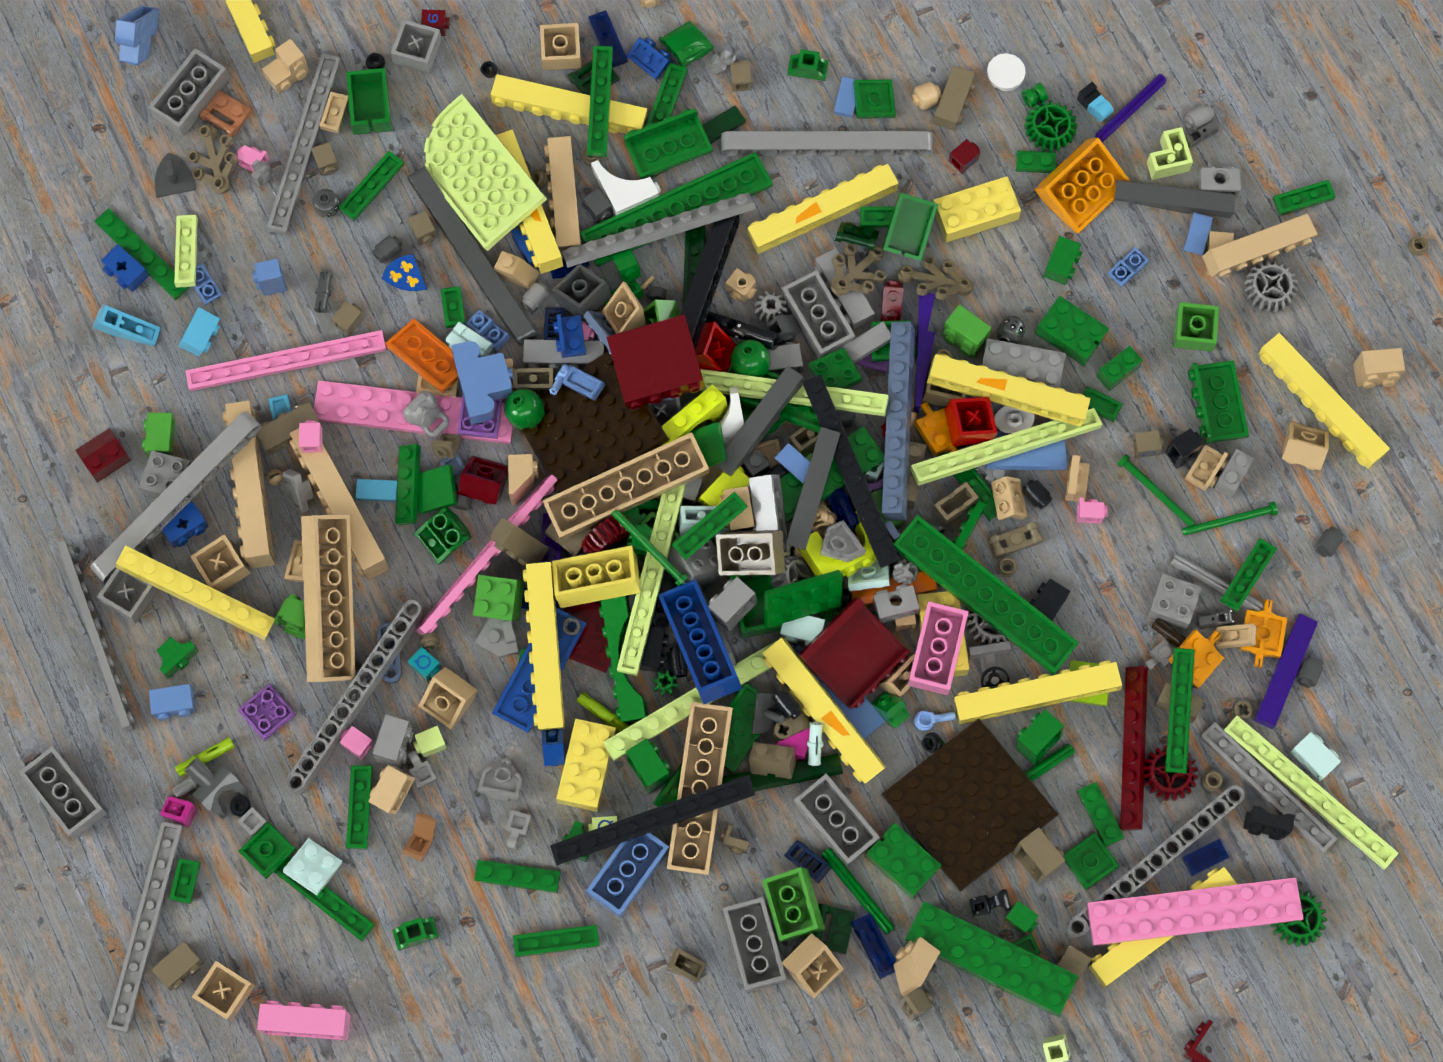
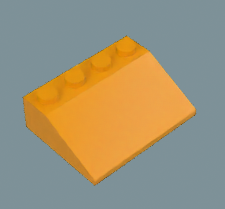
(1082, 184)

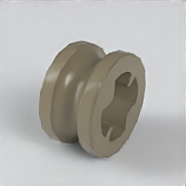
(1249, 710)

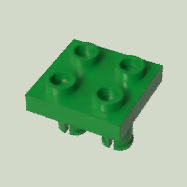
(836, 370)

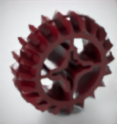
(605, 536)
(1160, 772)

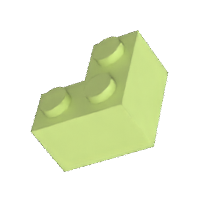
(1173, 158)

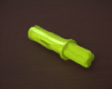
(601, 712)
(207, 755)

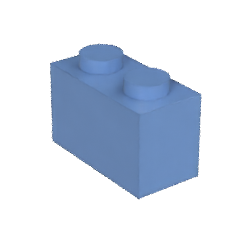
(269, 277)
(172, 701)

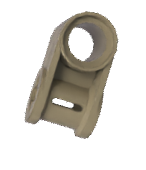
(791, 726)

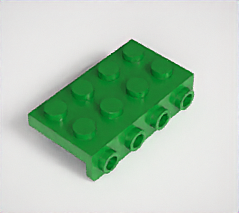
(667, 143)
(1218, 402)

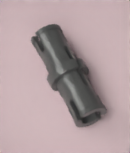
(323, 292)

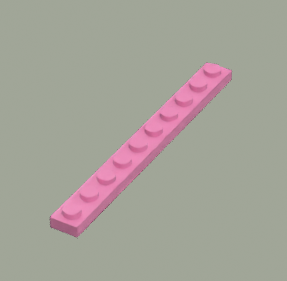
(285, 360)

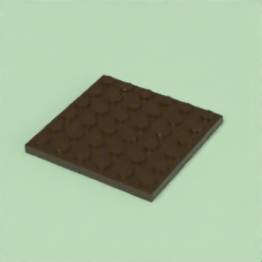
(589, 436)
(969, 804)

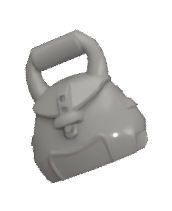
(424, 412)

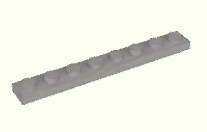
(1268, 787)

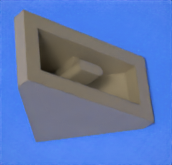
(685, 965)

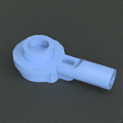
(559, 378)
(925, 720)

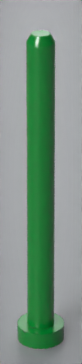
(1155, 490)
(1270, 509)
(680, 578)

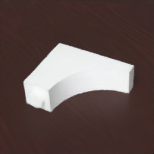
(624, 193)
(733, 418)

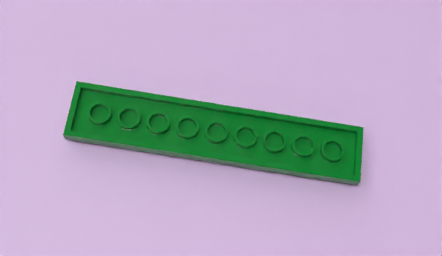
(736, 178)
(985, 594)

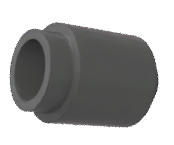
(387, 249)
(1329, 542)
(1310, 671)

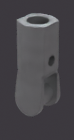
(1202, 133)
(1212, 620)

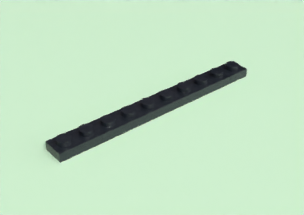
(852, 473)
(652, 820)

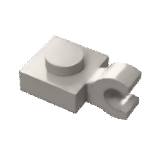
(721, 60)
(261, 173)
(992, 474)
(1160, 655)
(421, 771)
(517, 825)

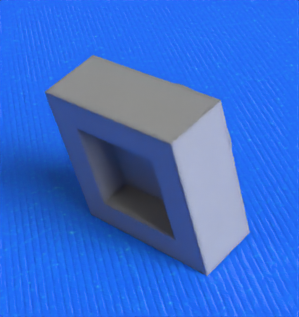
(252, 821)

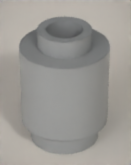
(1199, 116)
(535, 297)

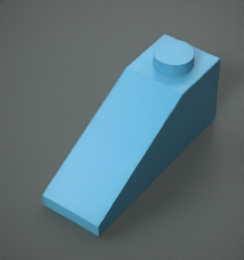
(125, 326)

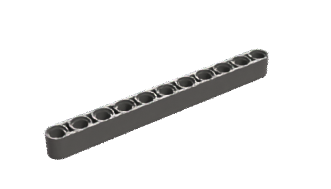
(472, 256)

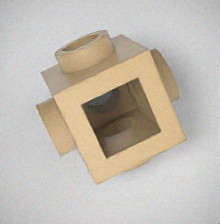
(741, 285)

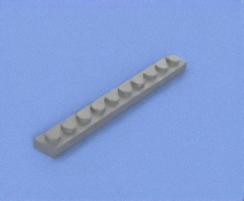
(303, 142)
(658, 230)
(99, 643)
(144, 927)

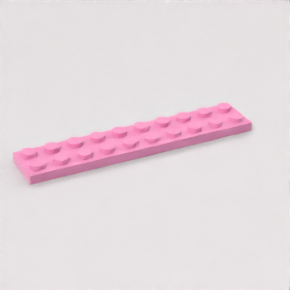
(384, 409)
(482, 561)
(1194, 911)

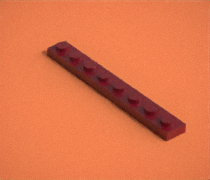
(1134, 748)

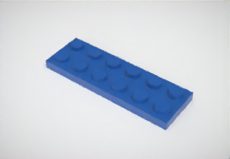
(516, 700)

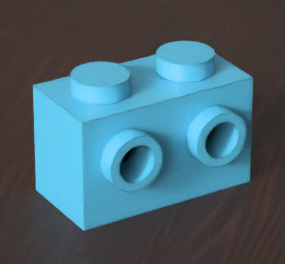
(199, 332)

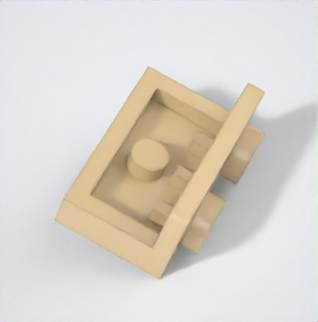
(1206, 467)

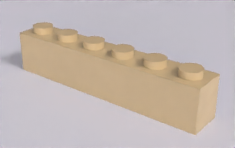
(563, 192)
(1259, 246)

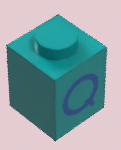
(424, 664)

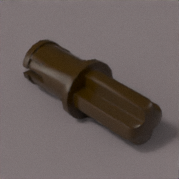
(1168, 632)

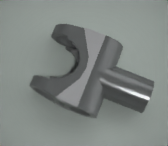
(212, 784)

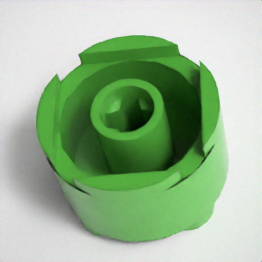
(292, 616)

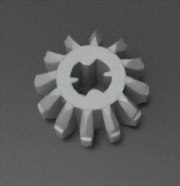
(770, 300)

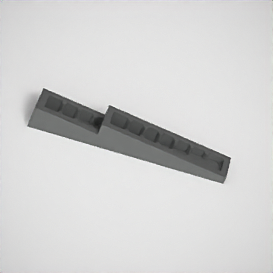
(1175, 198)
(761, 420)
(812, 488)

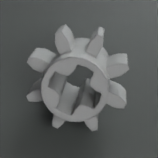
(905, 572)

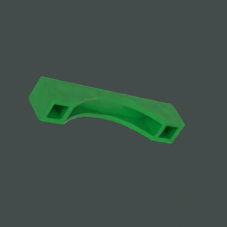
(616, 618)

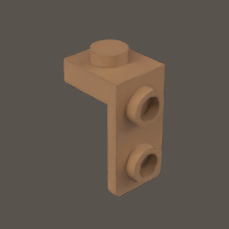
(421, 838)

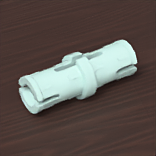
(815, 743)

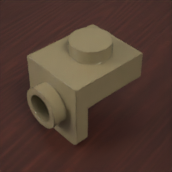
(447, 445)
(736, 845)

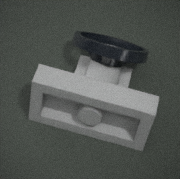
(990, 662)

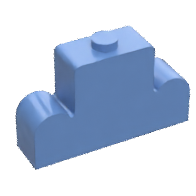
(135, 32)
(481, 380)

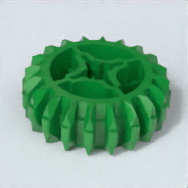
(1062, 119)
(1309, 935)

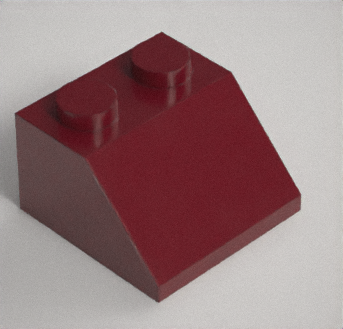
(103, 455)
(483, 480)

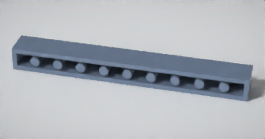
(898, 421)

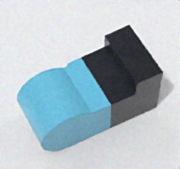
(1094, 102)

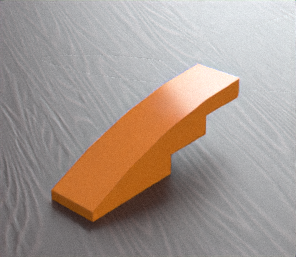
(922, 585)

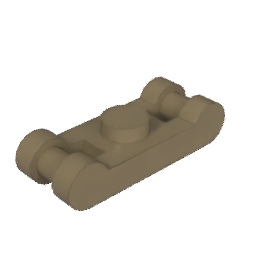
(1015, 540)

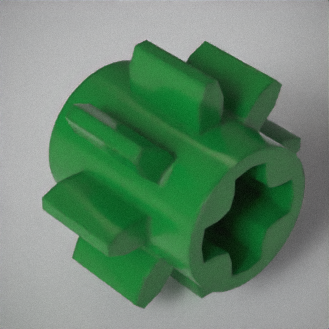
(661, 678)

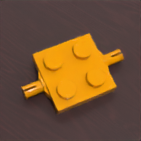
(935, 430)
(1269, 633)
(1205, 657)

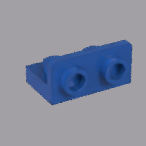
(649, 57)
(570, 336)

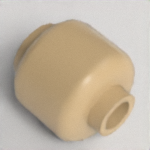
(926, 95)

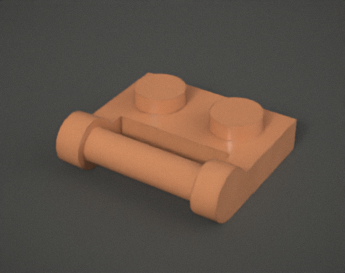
(228, 108)

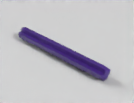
(1131, 107)

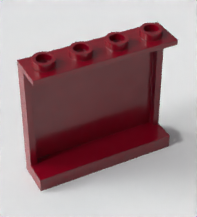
(655, 362)
(853, 654)

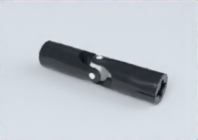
(744, 331)

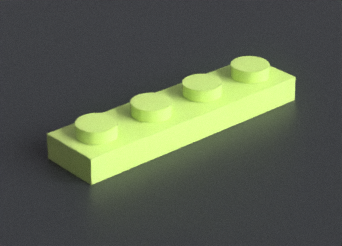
(186, 251)

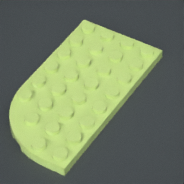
(478, 174)

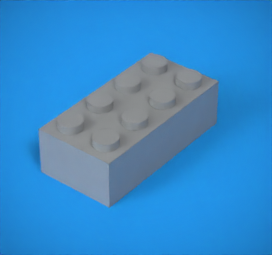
(188, 92)
(817, 314)
(1025, 361)
(62, 793)
(836, 820)
(754, 944)

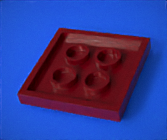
(591, 645)

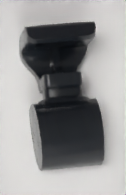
(982, 904)

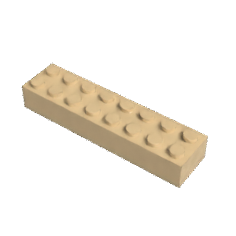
(626, 486)
(250, 496)
(337, 498)
(328, 598)
(700, 770)

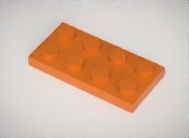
(425, 355)

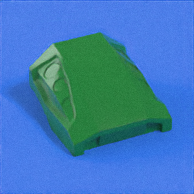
(686, 43)
(443, 534)

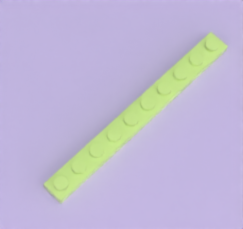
(758, 387)
(1001, 448)
(650, 582)
(678, 709)
(1311, 793)

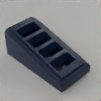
(547, 324)
(822, 871)

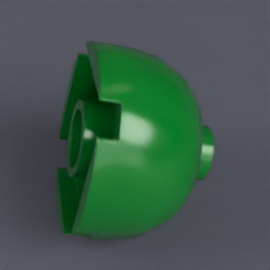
(750, 358)
(524, 408)

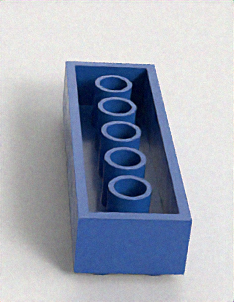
(700, 642)

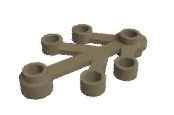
(215, 160)
(856, 272)
(957, 284)

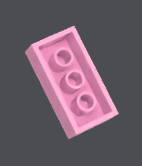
(938, 648)
(304, 1021)

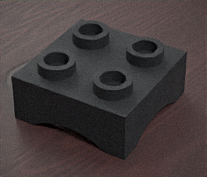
(1260, 821)

